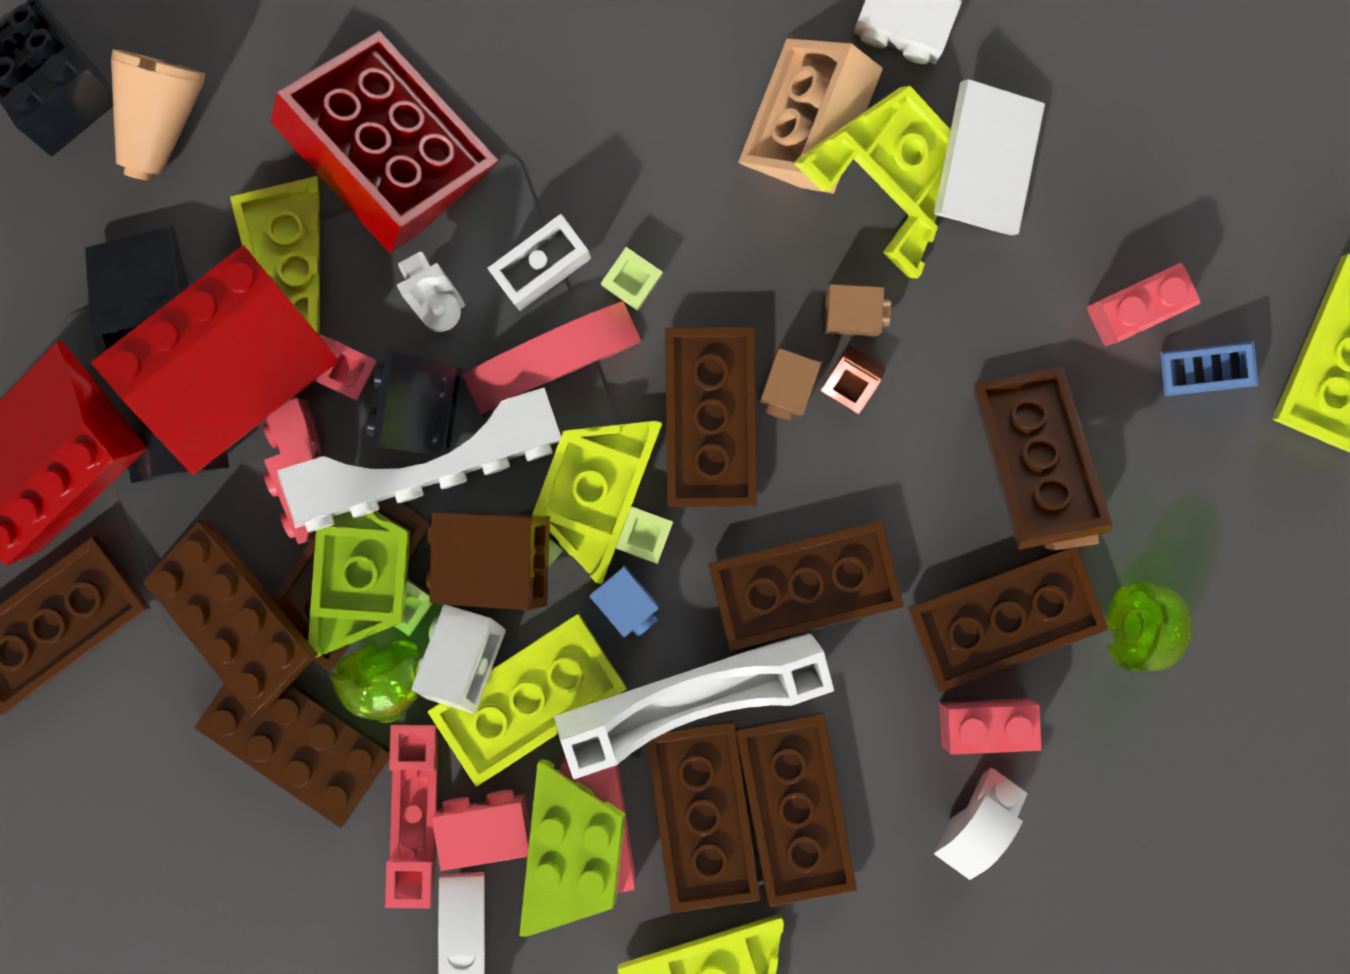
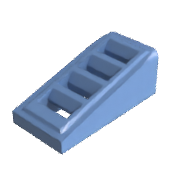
(1247, 367)

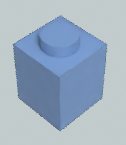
(626, 603)

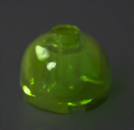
(1149, 627)
(378, 683)

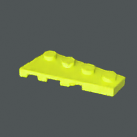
(284, 236)

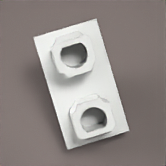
(430, 293)

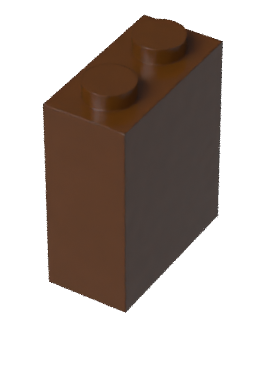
(489, 559)

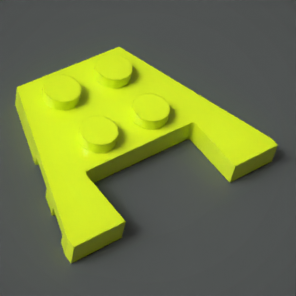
(904, 152)

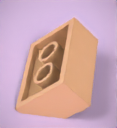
(807, 100)

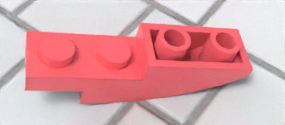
(296, 436)

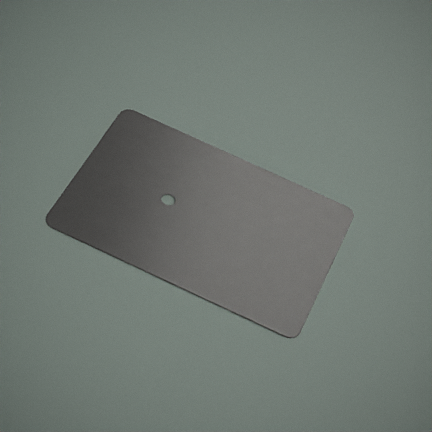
(371, 316)

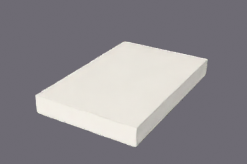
(989, 158)

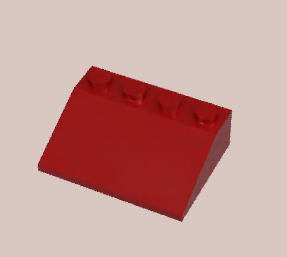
(381, 139)
(216, 360)
(56, 451)

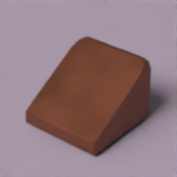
(854, 379)

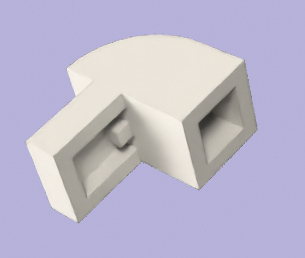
(983, 829)

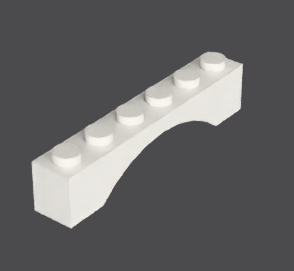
(329, 488)
(765, 676)

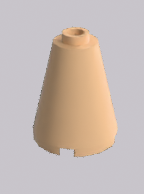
(149, 110)

